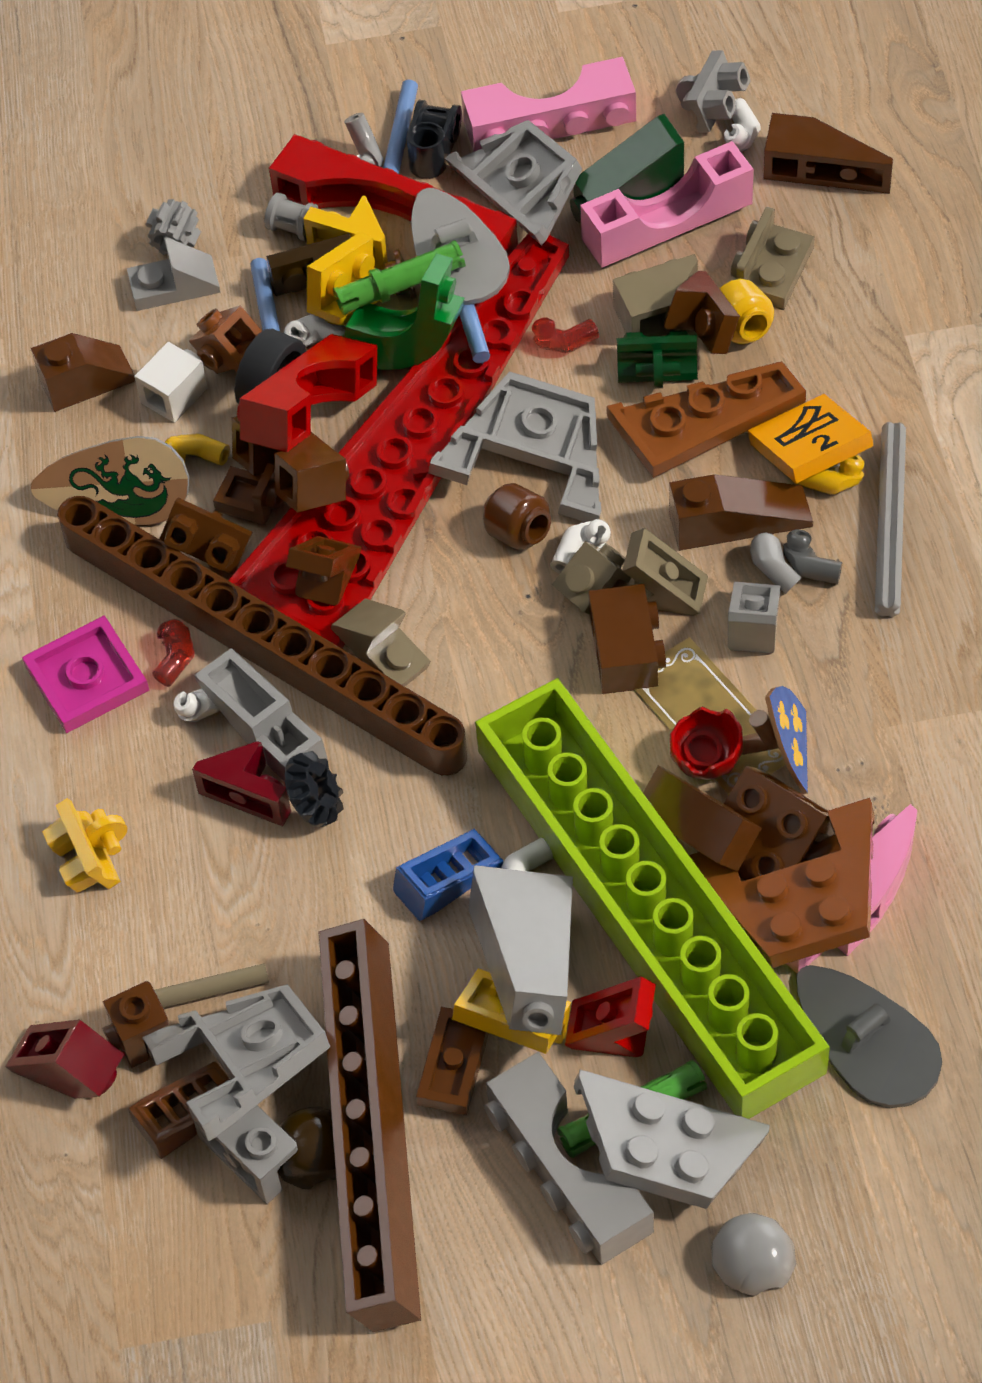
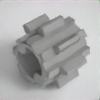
(172, 221)

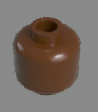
(516, 516)

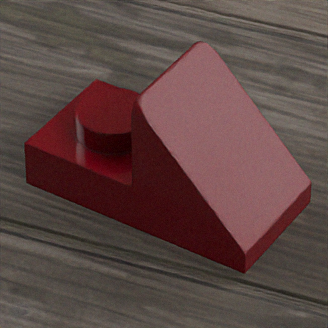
(237, 782)

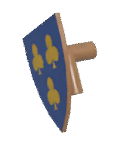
(782, 729)

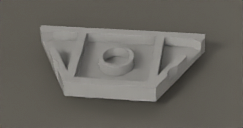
(522, 176)
(665, 1140)

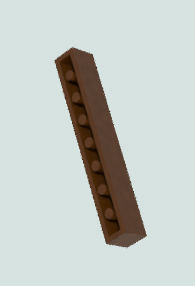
(368, 1128)

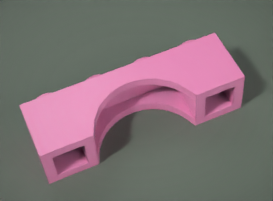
(596, 101)
(710, 189)

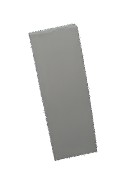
(258, 710)

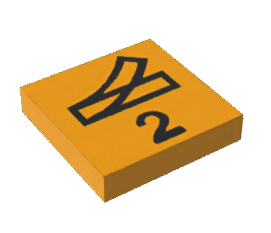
(810, 438)

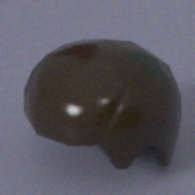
(315, 1155)

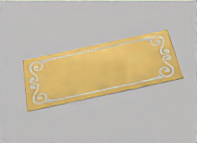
(695, 682)

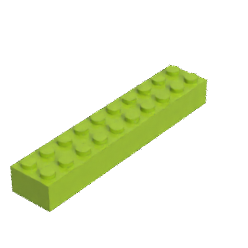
(652, 900)

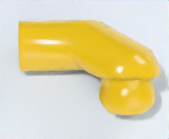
(838, 478)

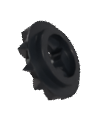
(313, 789)

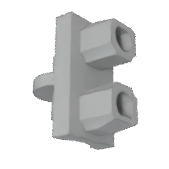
(711, 90)

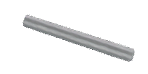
(890, 520)

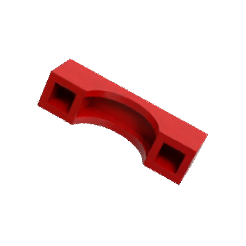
(280, 407)

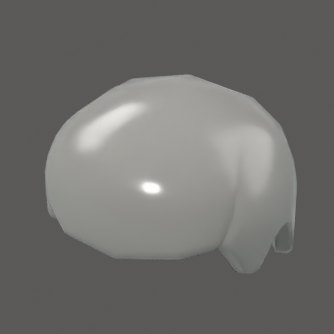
(753, 1254)

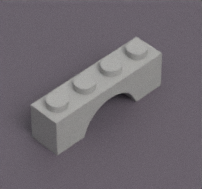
(602, 1213)

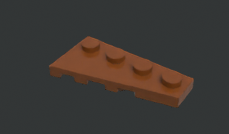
(688, 423)

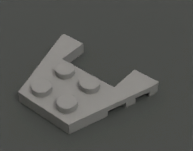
(536, 426)
(257, 1042)

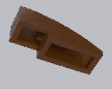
(701, 819)

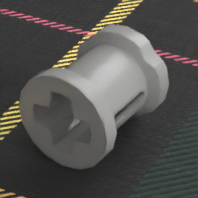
(286, 215)

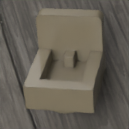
(590, 570)

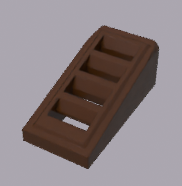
(161, 1103)

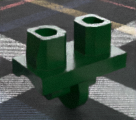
(657, 358)

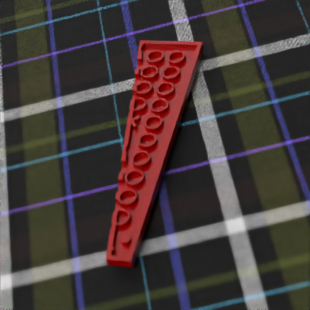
(395, 448)

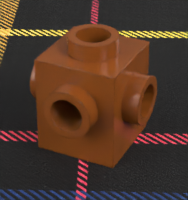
(224, 338)

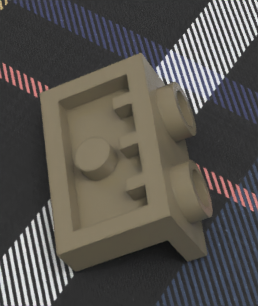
(773, 258)

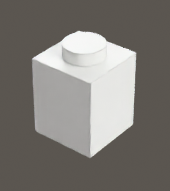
(171, 381)

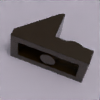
(289, 267)

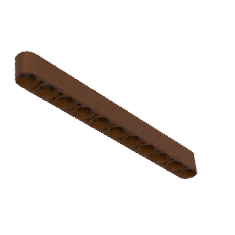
(128, 554)

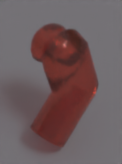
(562, 340)
(179, 651)

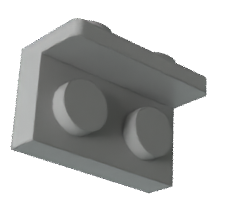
(254, 1151)

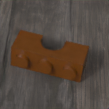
(304, 476)

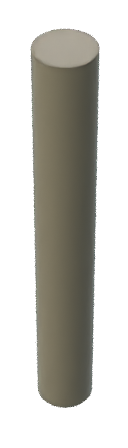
(212, 985)

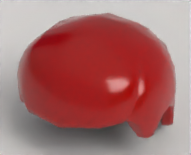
(706, 743)

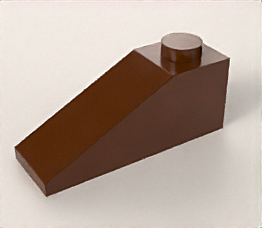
(818, 154)
(733, 509)

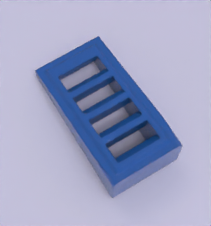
(421, 891)

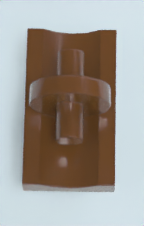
(205, 536)

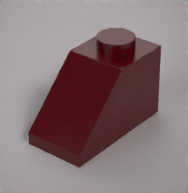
(66, 1058)

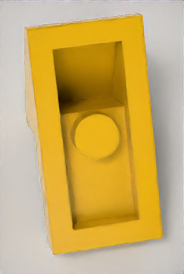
(325, 225)

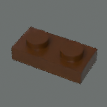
(451, 1065)

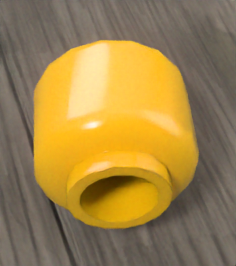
(753, 307)

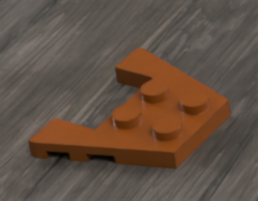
(809, 903)

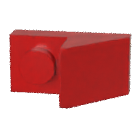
(612, 1019)

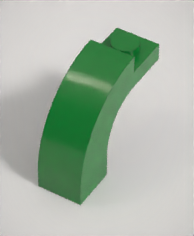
(414, 334)

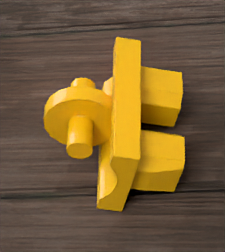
(93, 839)

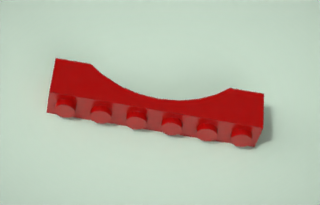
(330, 178)

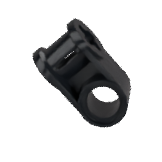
(432, 138)

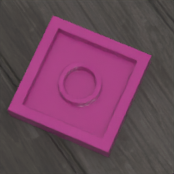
(85, 674)

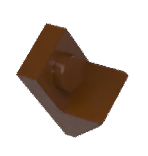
(703, 309)
(323, 568)

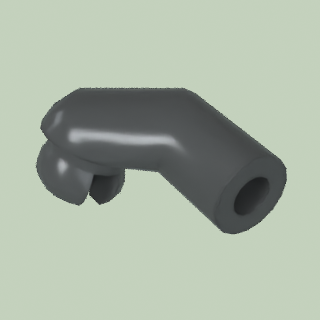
(806, 562)

